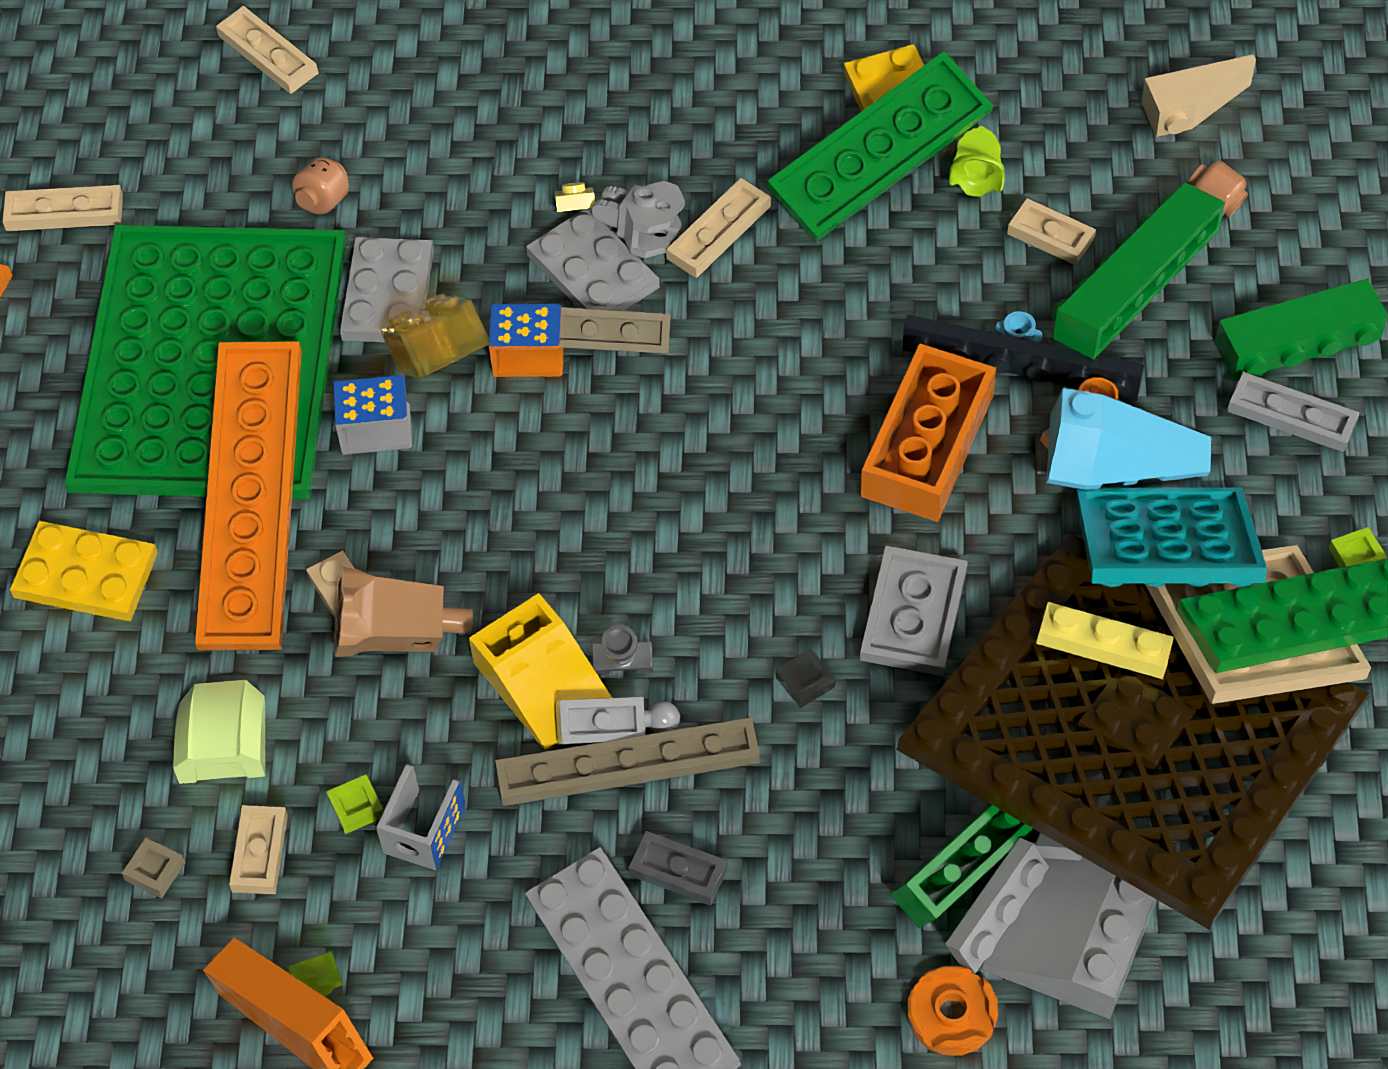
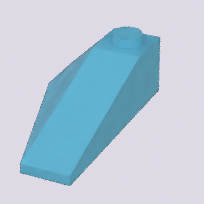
(1111, 442)

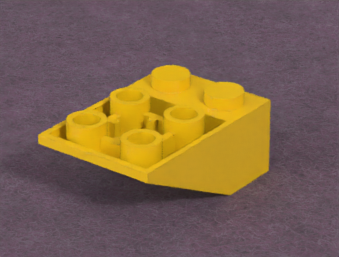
(533, 665)

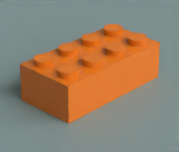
(928, 432)

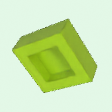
(1356, 548)
(355, 804)

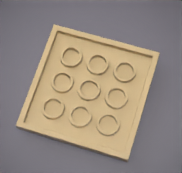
(1270, 678)

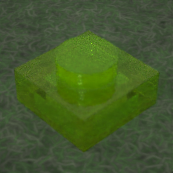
(318, 973)

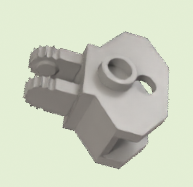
(642, 214)

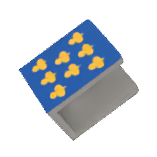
(372, 415)
(429, 848)

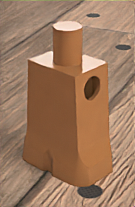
(392, 615)

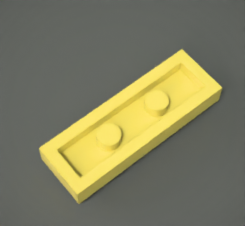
(1105, 640)

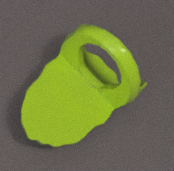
(978, 163)

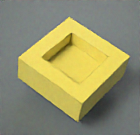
(574, 197)

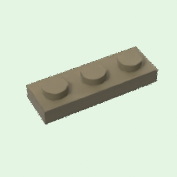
(615, 330)

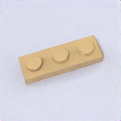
(267, 49)
(63, 208)
(718, 228)

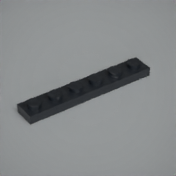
(1023, 357)

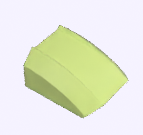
(220, 732)

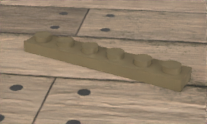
(627, 761)

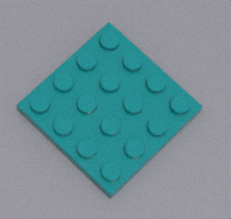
(1169, 536)

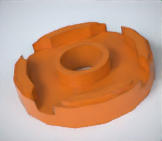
(952, 1035)

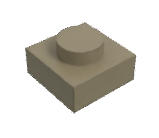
(153, 868)

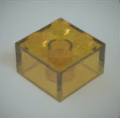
(435, 335)

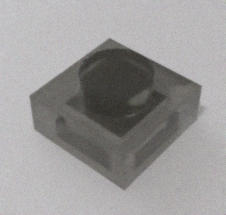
(805, 678)

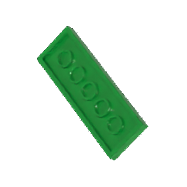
(879, 146)
(1289, 616)

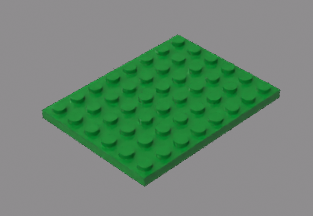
(158, 340)

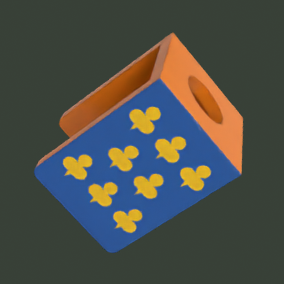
(526, 340)

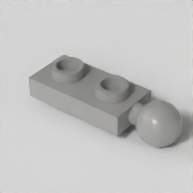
(611, 719)

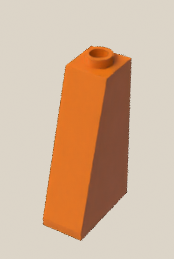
(287, 1009)

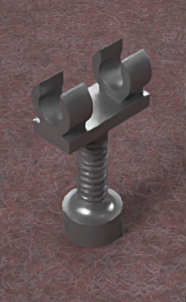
(621, 652)

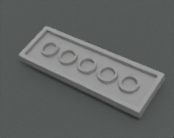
(628, 969)

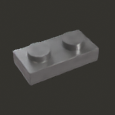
(678, 868)

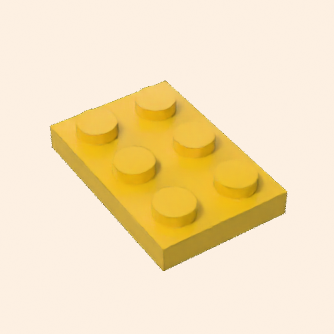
(880, 73)
(84, 571)

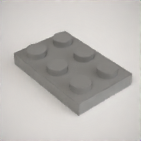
(592, 264)
(382, 282)
(914, 611)

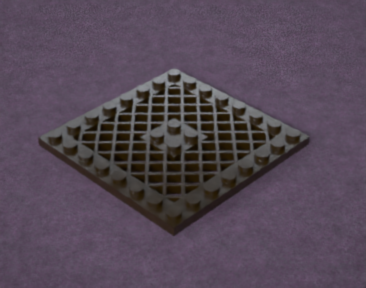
(1140, 730)

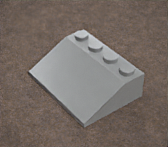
(1075, 936)

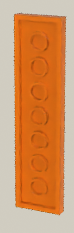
(249, 497)

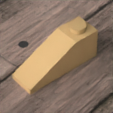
(1191, 95)

